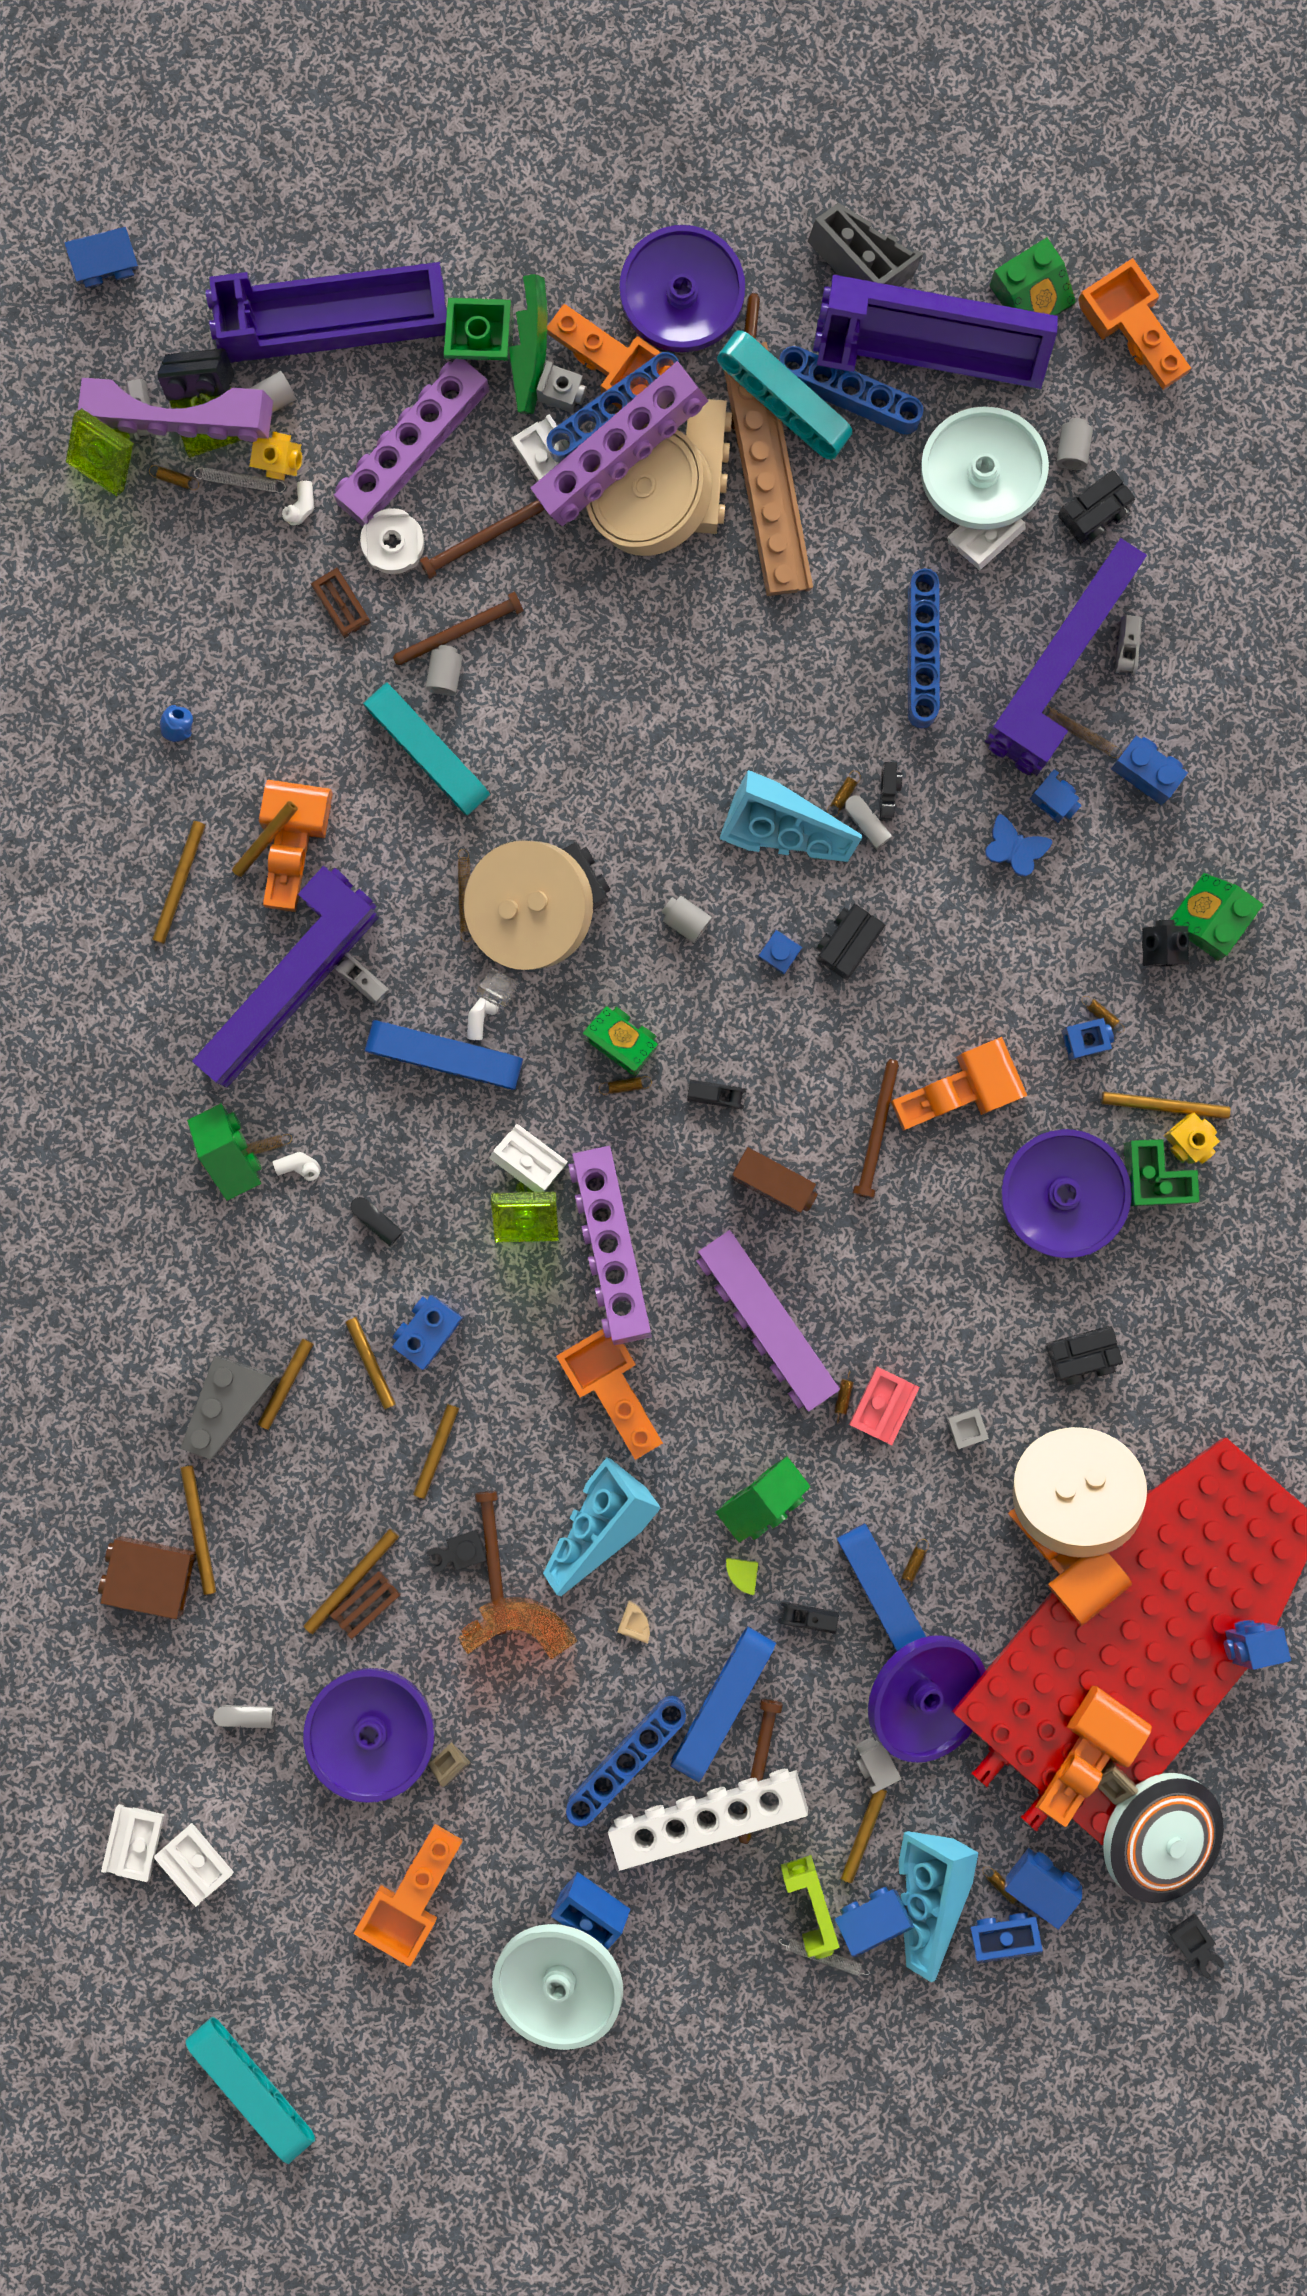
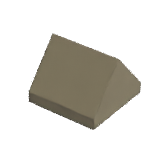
(448, 1764)
(1116, 1784)

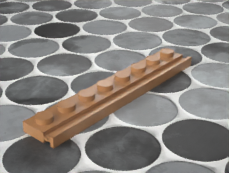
(770, 493)

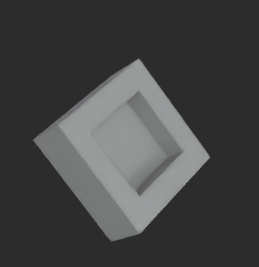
(967, 1428)

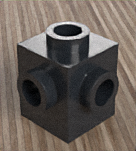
(1165, 944)

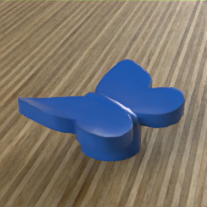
(1014, 848)

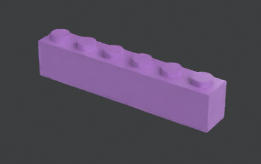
(768, 1321)

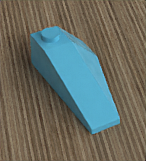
(776, 817)
(609, 1519)
(937, 1886)

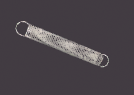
(238, 476)
(822, 1961)

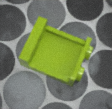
(802, 1874)

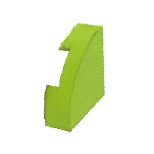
(743, 1574)

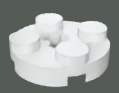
(379, 529)

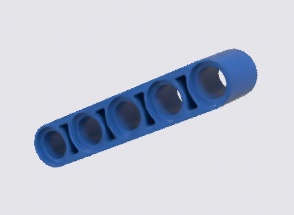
(867, 389)
(596, 410)
(930, 635)
(444, 1054)
(880, 1586)
(723, 1704)
(620, 1775)

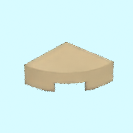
(634, 1623)

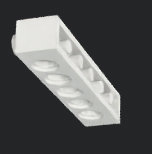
(632, 1851)

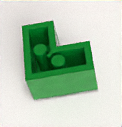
(223, 1151)
(1149, 1180)
(764, 1501)

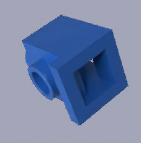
(1056, 798)
(1100, 1032)

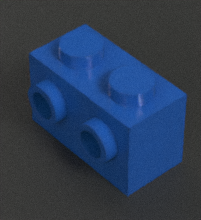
(102, 257)
(1149, 769)
(427, 1331)
(1256, 1645)
(1044, 1887)
(591, 1910)
(874, 1921)
(1006, 1939)

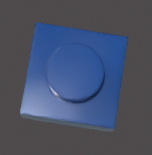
(780, 952)

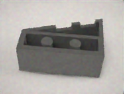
(859, 250)
(224, 1404)

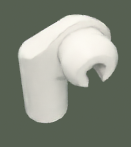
(299, 511)
(476, 1018)
(299, 1163)

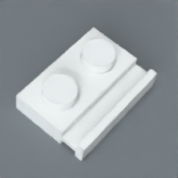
(533, 447)
(983, 545)
(528, 1159)
(132, 1843)
(193, 1864)

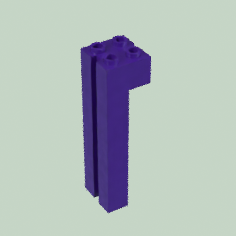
(325, 311)
(932, 332)
(1023, 729)
(341, 925)

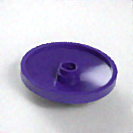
(682, 288)
(1066, 1193)
(916, 1695)
(369, 1735)

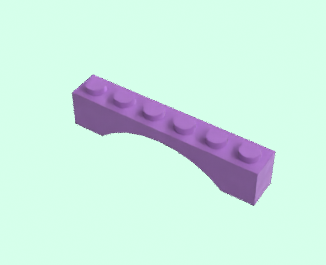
(234, 413)

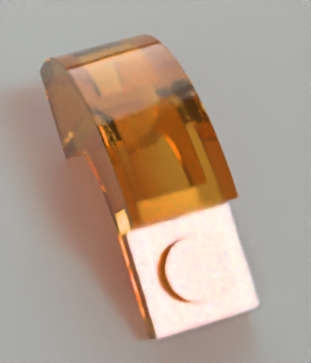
(522, 1615)

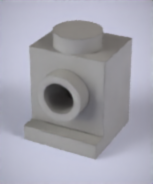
(552, 395)
(877, 1764)

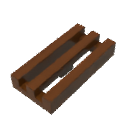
(354, 625)
(345, 1623)

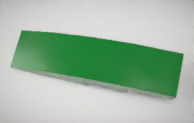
(529, 356)

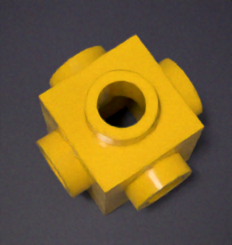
(276, 456)
(1181, 1139)

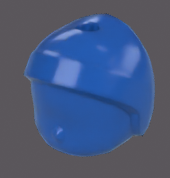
(176, 723)

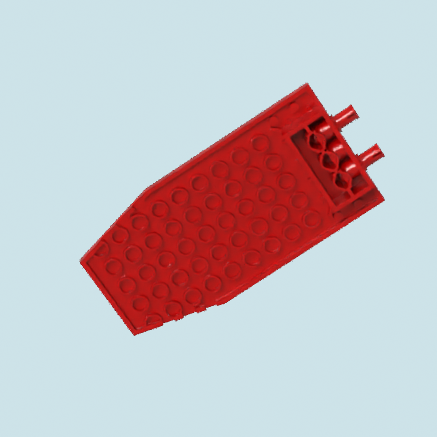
(1208, 1553)

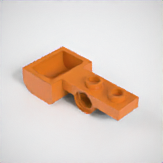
(1124, 303)
(600, 349)
(290, 845)
(985, 1077)
(599, 1367)
(1083, 1583)
(1104, 1733)
(398, 1919)

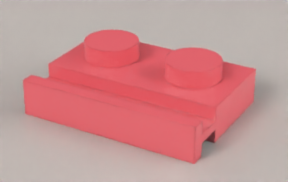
(884, 1405)

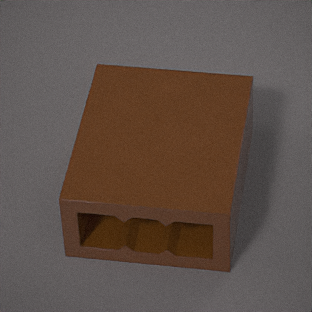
(774, 1182)
(147, 1577)

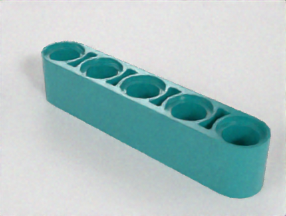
(784, 394)
(426, 749)
(250, 2090)

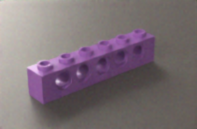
(622, 428)
(410, 458)
(600, 1164)

